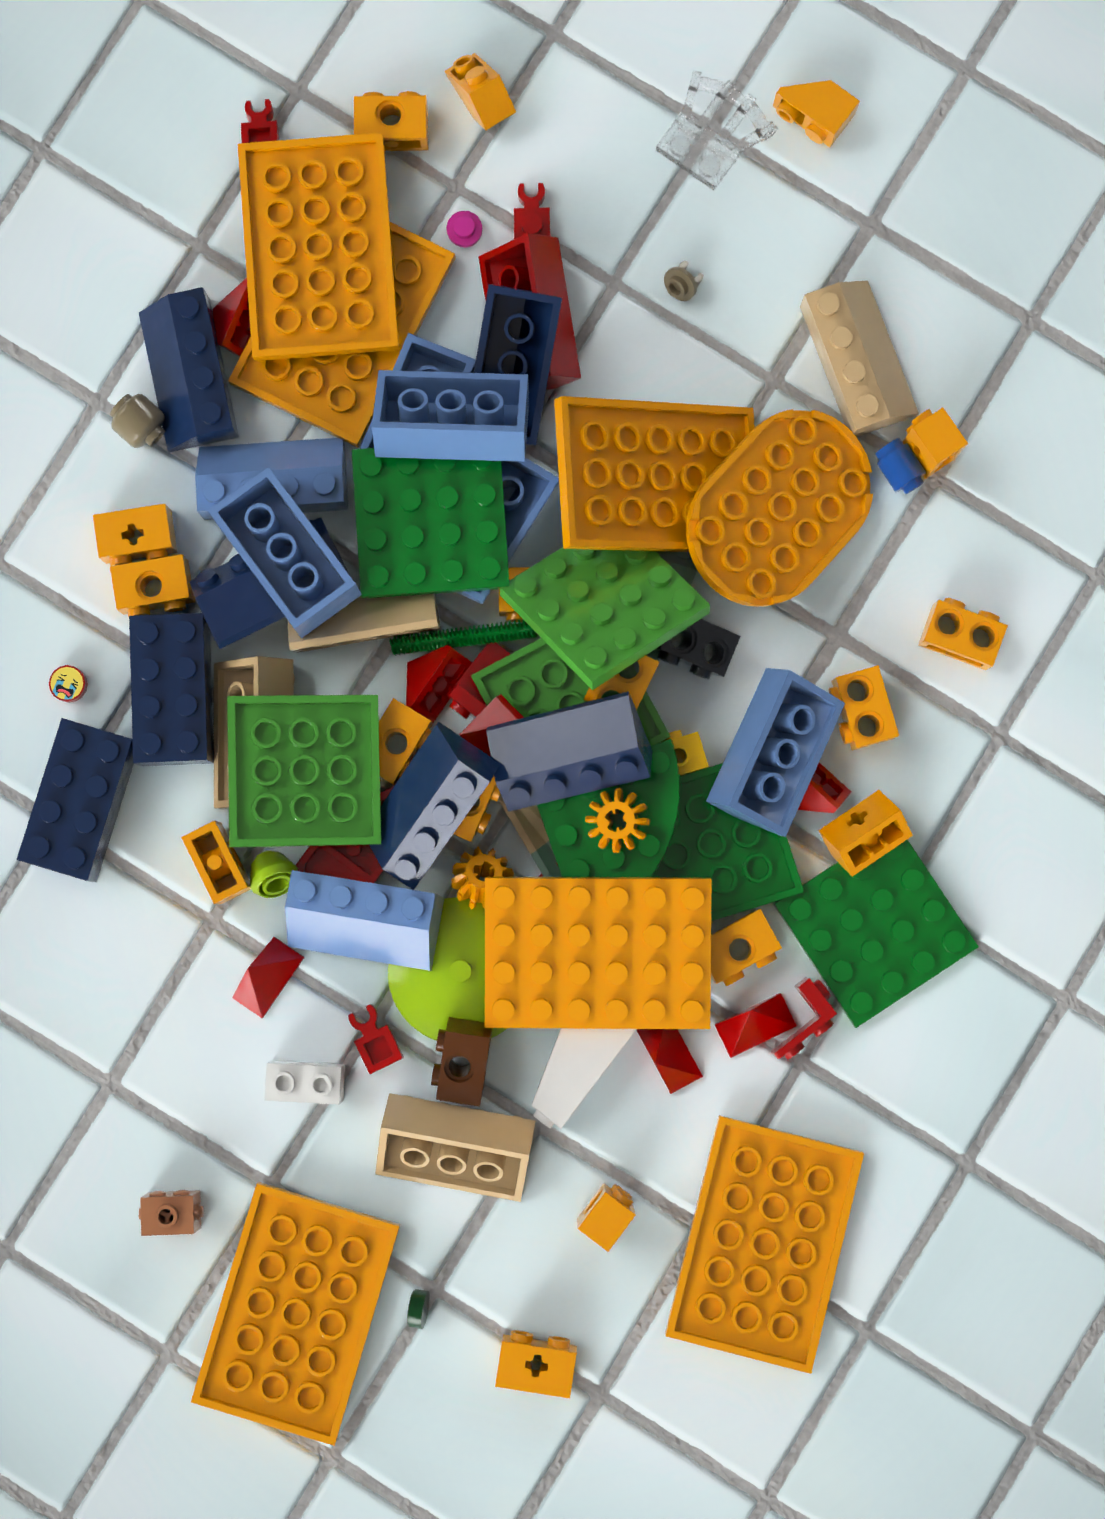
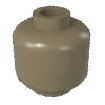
(137, 420)

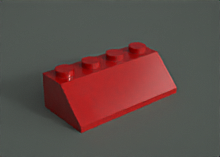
(536, 265)

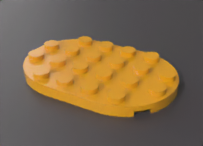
(779, 508)

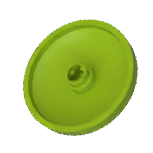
(457, 974)

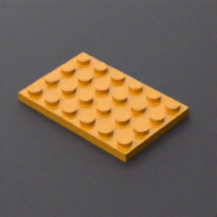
(318, 246)
(341, 389)
(636, 468)
(598, 952)
(764, 1244)
(295, 1313)

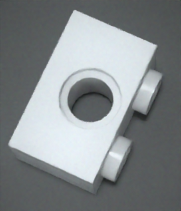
(304, 1082)

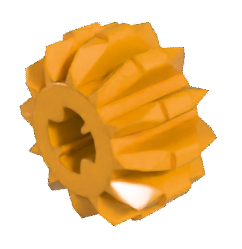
(605, 824)
(471, 869)

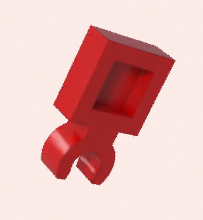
(260, 124)
(531, 217)
(377, 1046)

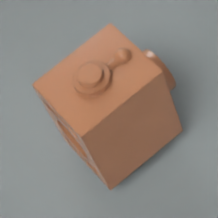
(183, 1205)

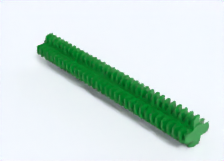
(462, 637)

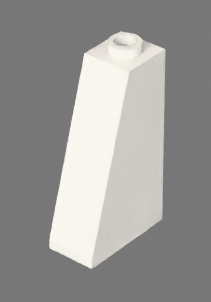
(574, 1069)

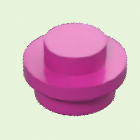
(464, 229)

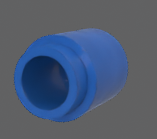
(900, 466)

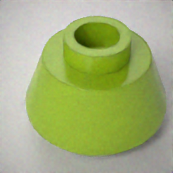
(271, 874)

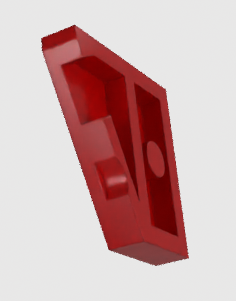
(341, 861)

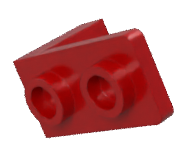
(465, 694)
(816, 997)

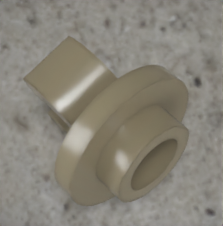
(681, 283)

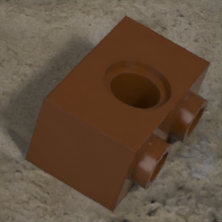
(459, 1082)

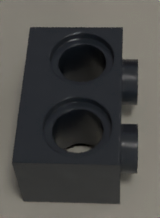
(692, 649)

